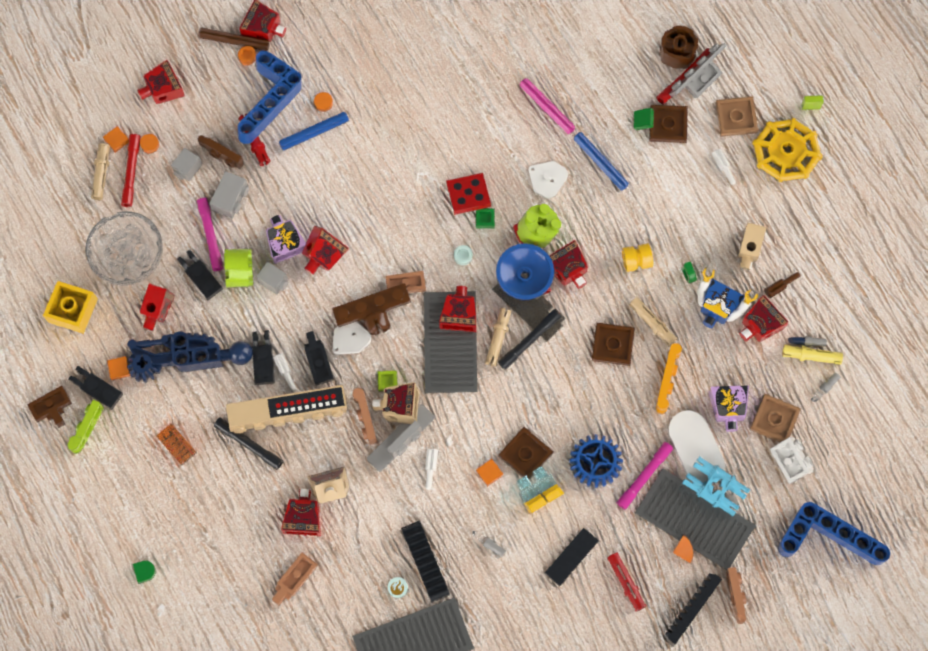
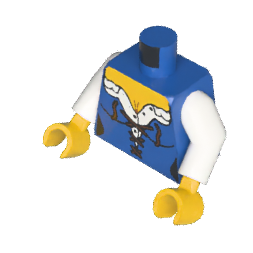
(720, 301)

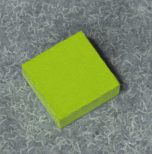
(812, 102)
(386, 379)

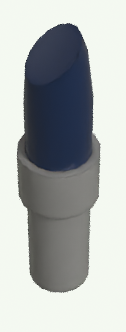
(807, 341)

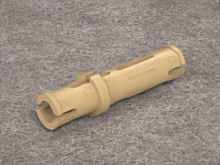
(101, 164)
(659, 328)
(500, 329)

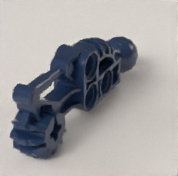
(194, 347)

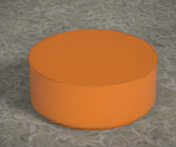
(247, 55)
(323, 101)
(149, 143)

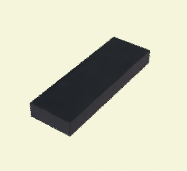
(571, 557)

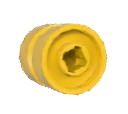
(640, 256)

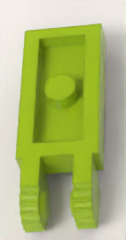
(85, 427)

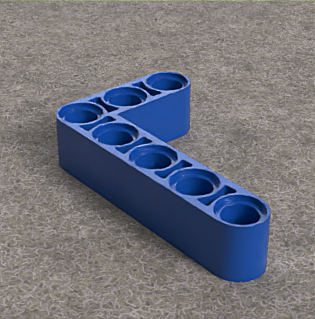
(272, 98)
(833, 533)

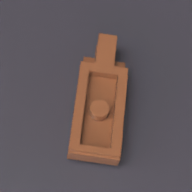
(294, 578)

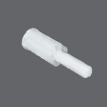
(723, 164)
(284, 370)
(430, 466)

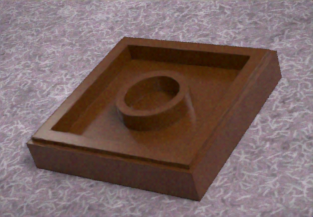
(669, 124)
(613, 344)
(525, 453)

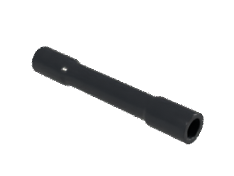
(511, 356)
(267, 456)

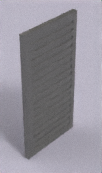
(448, 353)
(680, 513)
(425, 630)

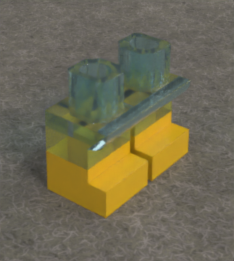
(540, 492)

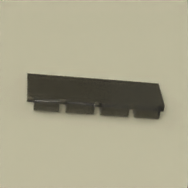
(531, 311)

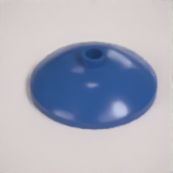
(527, 260)

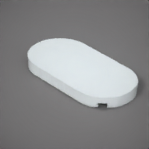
(694, 439)

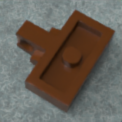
(51, 406)

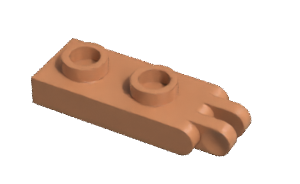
(738, 598)

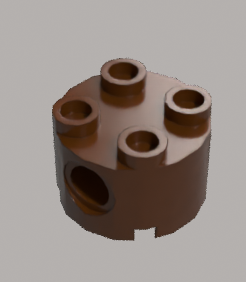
(678, 47)

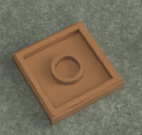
(736, 116)
(775, 418)

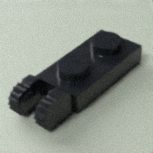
(201, 276)
(263, 360)
(97, 388)

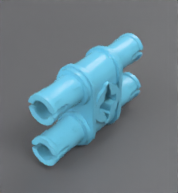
(705, 489)

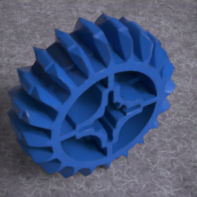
(602, 464)

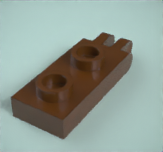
(218, 151)

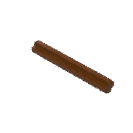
(234, 39)

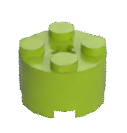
(538, 226)
(238, 267)

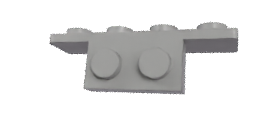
(702, 76)
(399, 439)

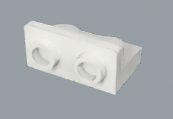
(792, 459)

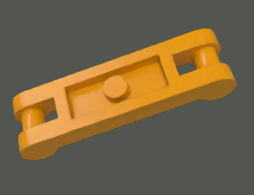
(666, 386)

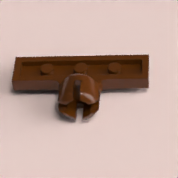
(372, 309)

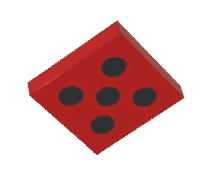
(468, 193)

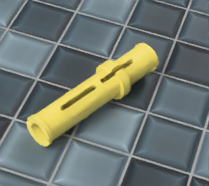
(803, 353)

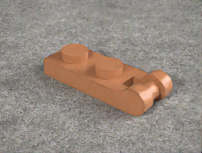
(364, 415)

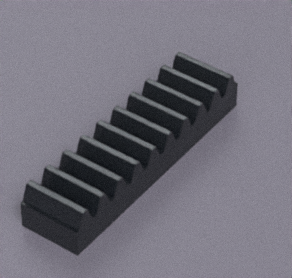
(425, 561)
(693, 608)

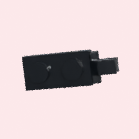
(318, 360)

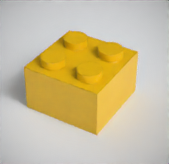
(70, 307)

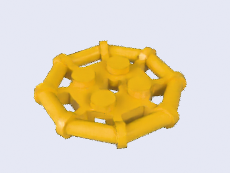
(783, 159)

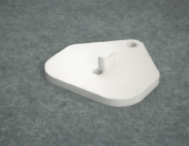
(543, 174)
(346, 342)

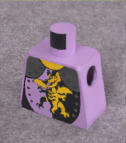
(284, 239)
(729, 404)

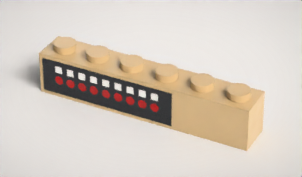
(286, 408)

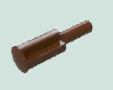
(780, 285)

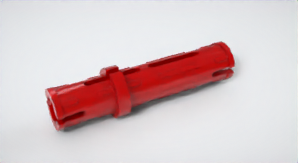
(258, 148)
(637, 603)

